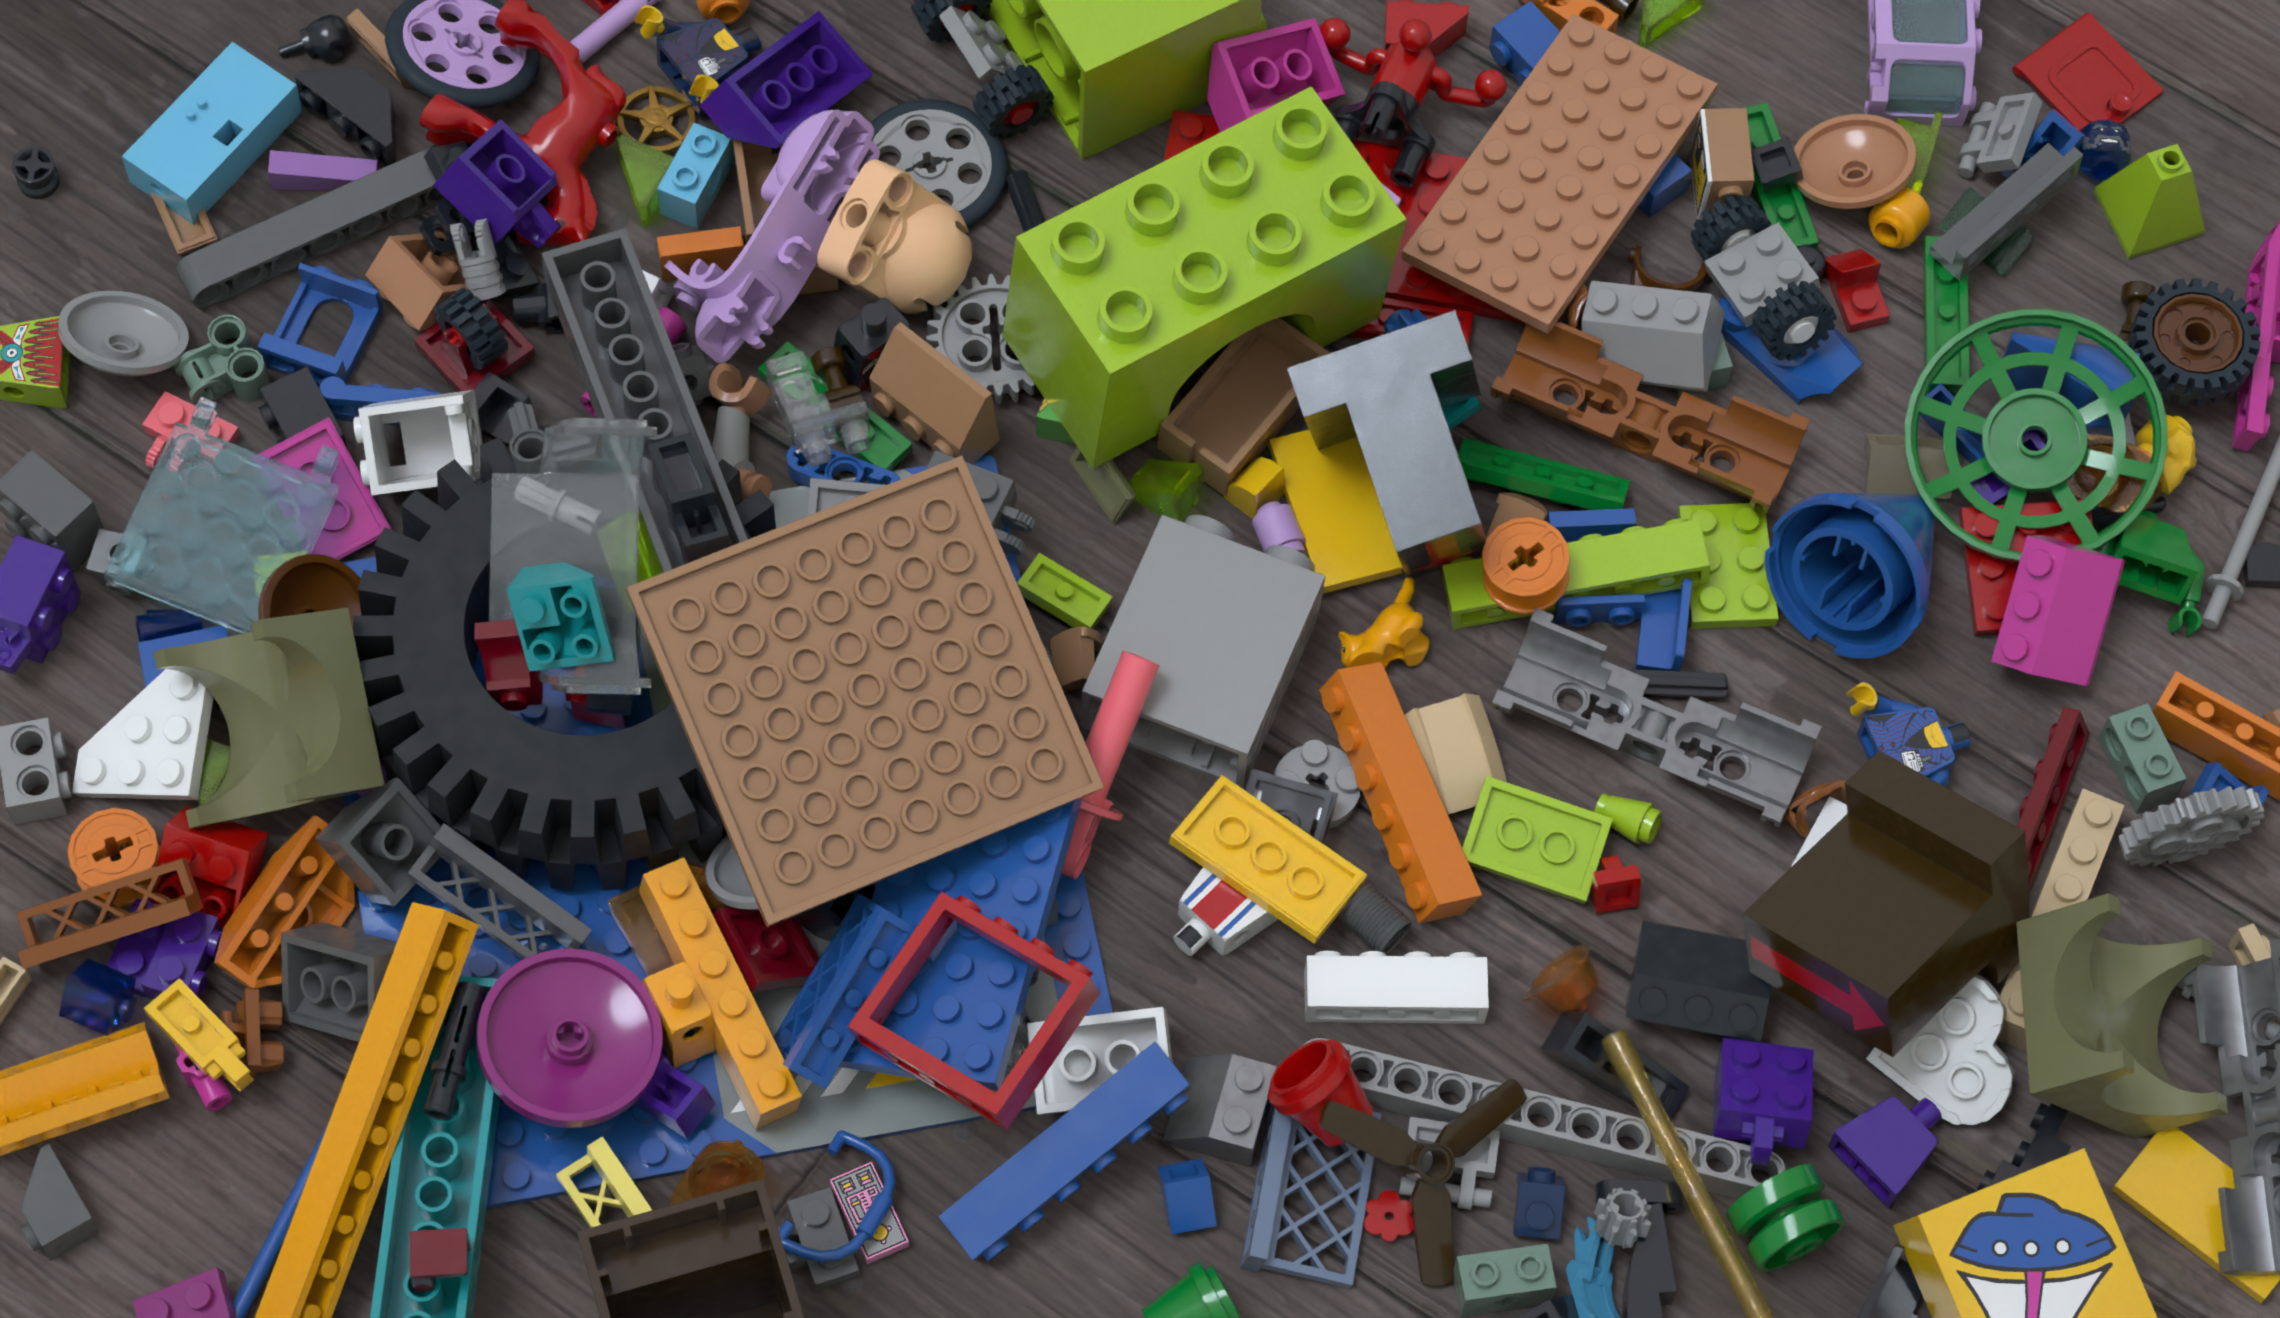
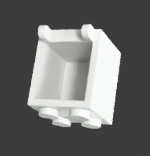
(433, 434)

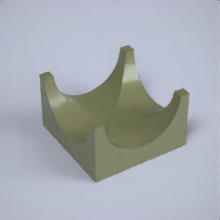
(290, 714)
(2097, 1017)

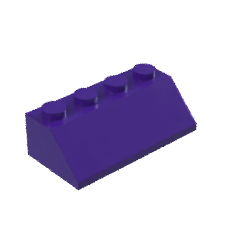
(786, 84)

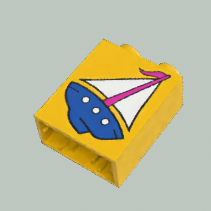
(2027, 1250)

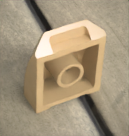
(1457, 748)

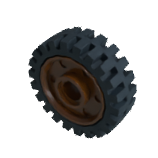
(2213, 320)

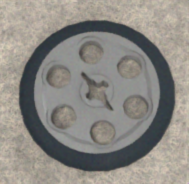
(942, 121)

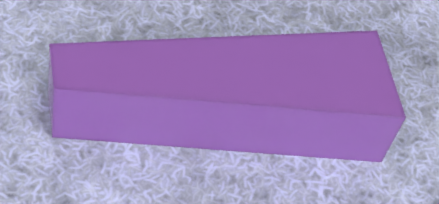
(315, 171)

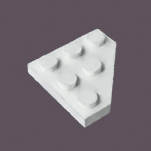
(150, 745)

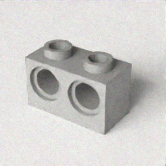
(24, 772)

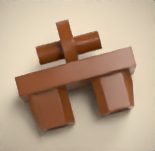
(251, 1017)

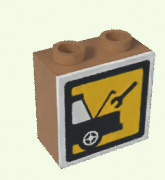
(1720, 157)

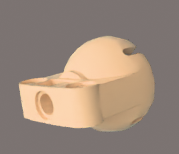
(896, 240)

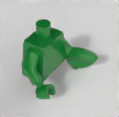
(2160, 565)

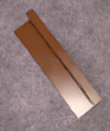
(111, 929)

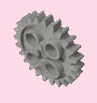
(962, 340)
(2191, 826)

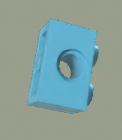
(695, 175)

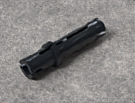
(440, 1098)

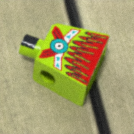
(34, 363)

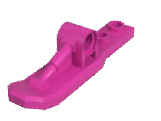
(2264, 300)

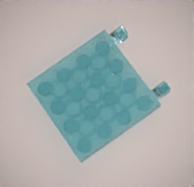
(219, 523)

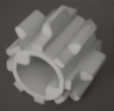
(1622, 1218)

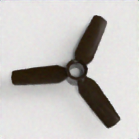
(1430, 1196)

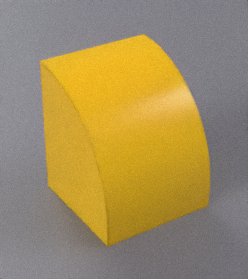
(1256, 485)

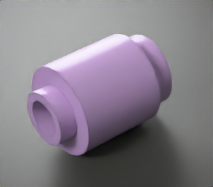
(1278, 526)

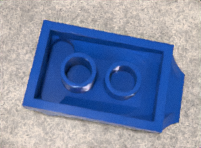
(1813, 374)

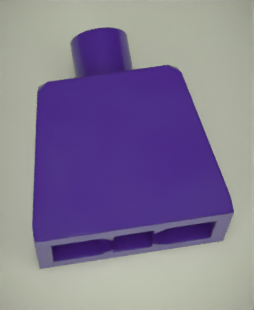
(1888, 1145)

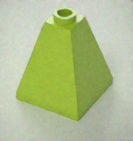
(2152, 202)

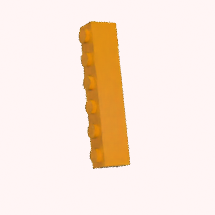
(739, 1027)

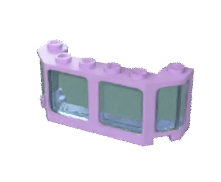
(1922, 59)

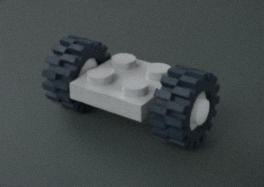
(1763, 277)

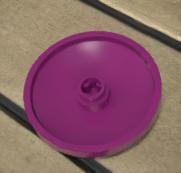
(569, 1038)

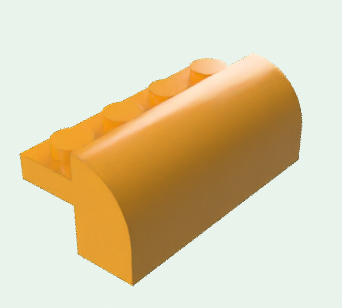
(78, 1087)

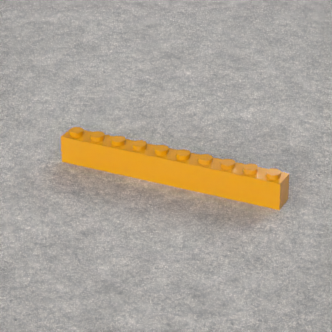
(369, 1115)

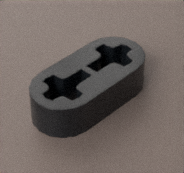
(1652, 1190)

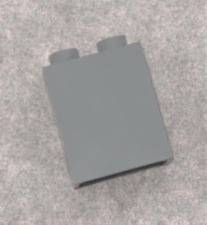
(1225, 639)

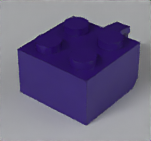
(504, 183)
(34, 601)
(1763, 1096)

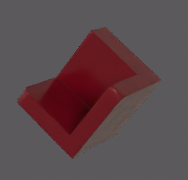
(438, 1255)

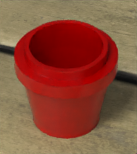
(1310, 1079)

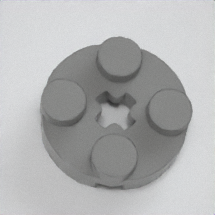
(1327, 763)

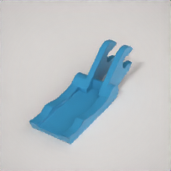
(1591, 1275)

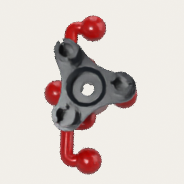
(1399, 90)

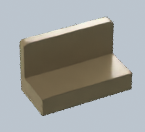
(1889, 468)

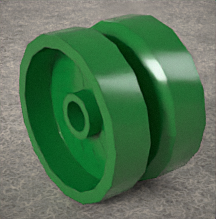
(1785, 1218)

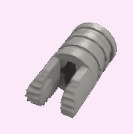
(480, 266)

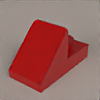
(1856, 290)

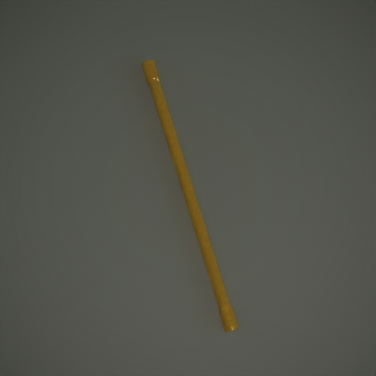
(1631, 1071)

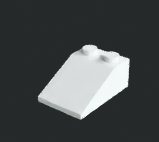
(1097, 1052)

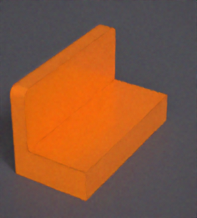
(711, 246)

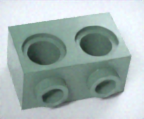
(2142, 758)

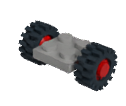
(1012, 92)

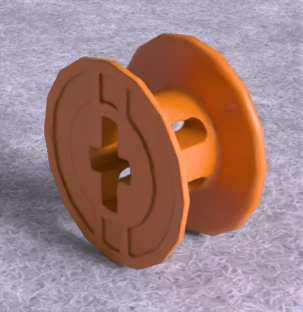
(1525, 543)
(107, 835)

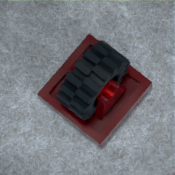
(472, 341)

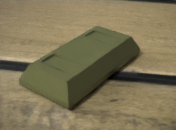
(1106, 485)

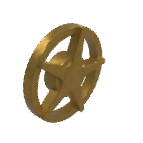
(657, 119)

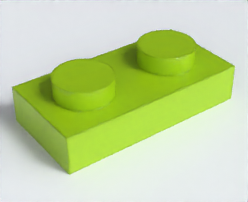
(1063, 593)

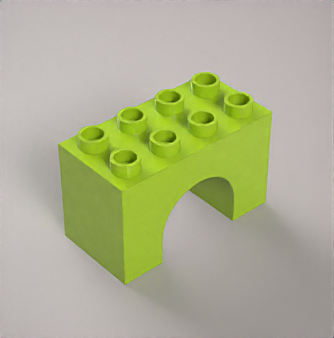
(1189, 255)

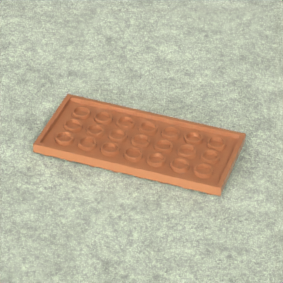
(1559, 173)

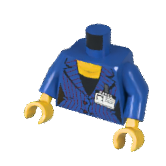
(1907, 733)

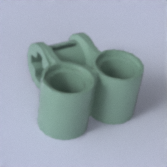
(224, 364)

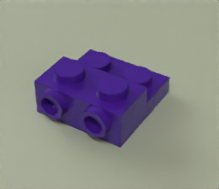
(169, 953)

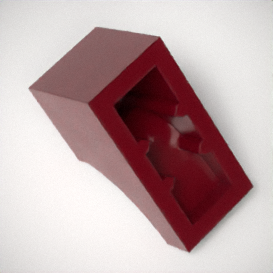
(506, 666)

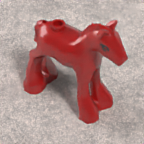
(561, 136)

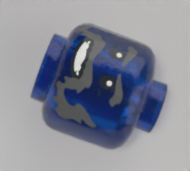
(2104, 149)

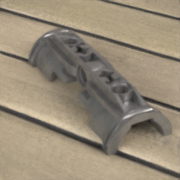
(1564, 662)
(2232, 1016)

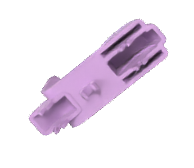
(766, 277)

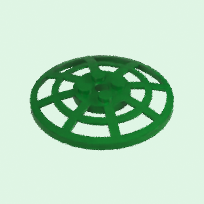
(2040, 411)

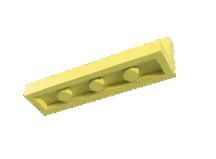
(613, 1176)

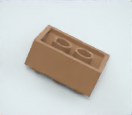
(933, 397)

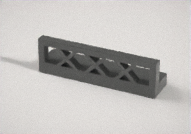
(2005, 210)
(501, 884)

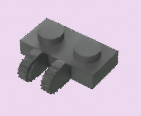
(821, 1228)

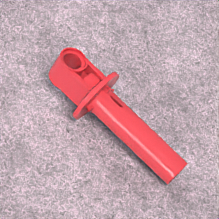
(1107, 746)

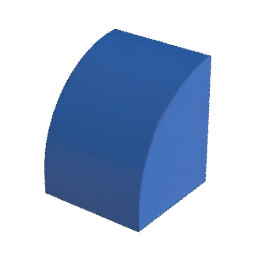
(1187, 1196)

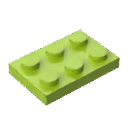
(1738, 580)
(1535, 839)

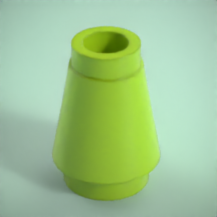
(1631, 817)

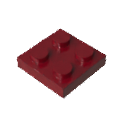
(767, 955)

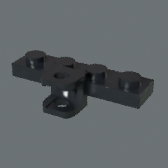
(513, 263)

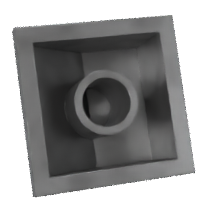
(1222, 1108)

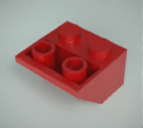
(221, 858)

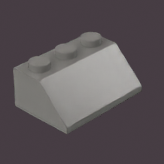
(1656, 332)

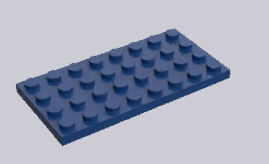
(969, 989)

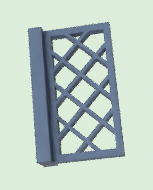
(1269, 1198)

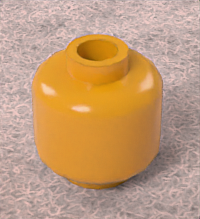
(1899, 219)

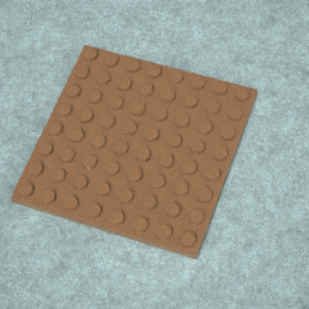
(864, 690)

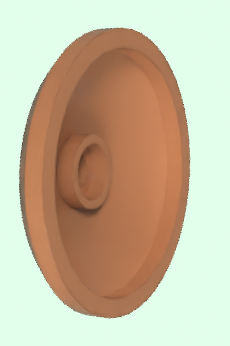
(1855, 161)

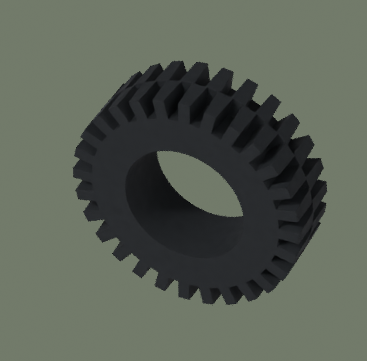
(475, 761)

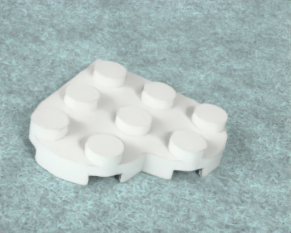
(1957, 1057)

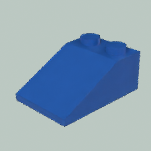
(2093, 357)

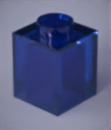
(98, 997)

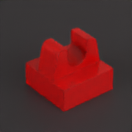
(1615, 886)

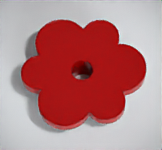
(1388, 1205)

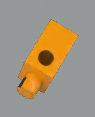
(682, 1009)

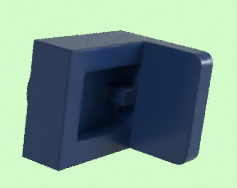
(1539, 1203)

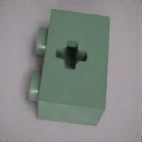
(1504, 1280)

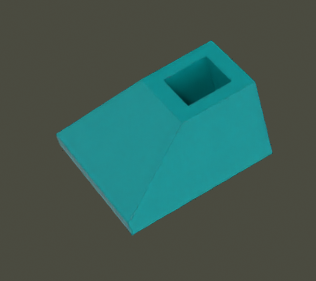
(559, 617)

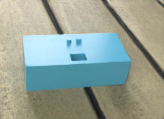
(212, 132)

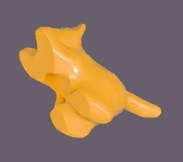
(1391, 636)

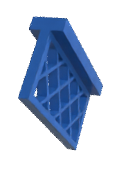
(817, 1031)

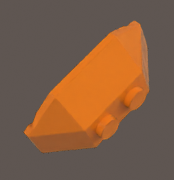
(293, 891)

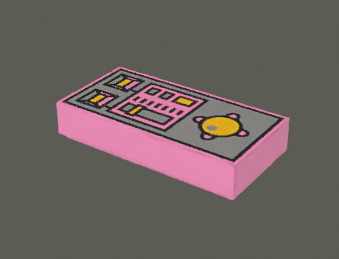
(855, 1194)

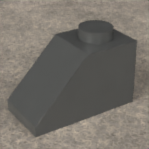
(54, 1208)

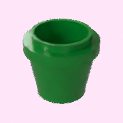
(1194, 1296)

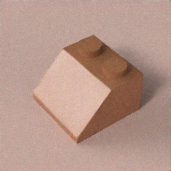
(415, 277)

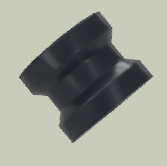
(28, 164)

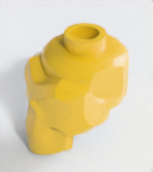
(2180, 450)

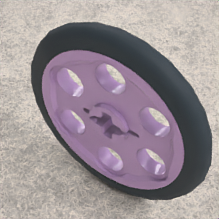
(461, 49)

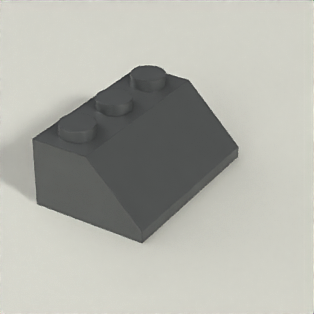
(332, 977)

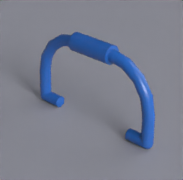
(873, 1216)

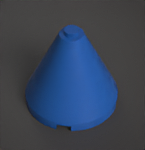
(1853, 569)

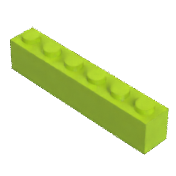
(1599, 565)

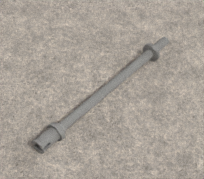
(2225, 585)

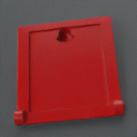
(2085, 71)

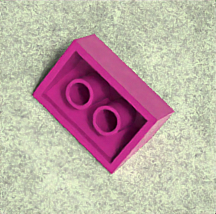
(1268, 68)
(2058, 610)

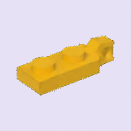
(199, 1034)

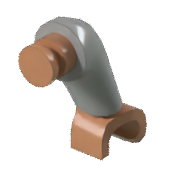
(733, 423)

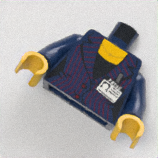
(696, 53)

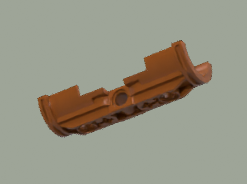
(1748, 435)

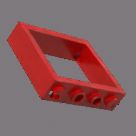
(1039, 1055)

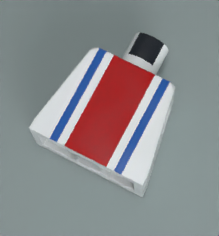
(1217, 916)

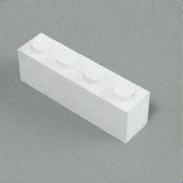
(1396, 988)

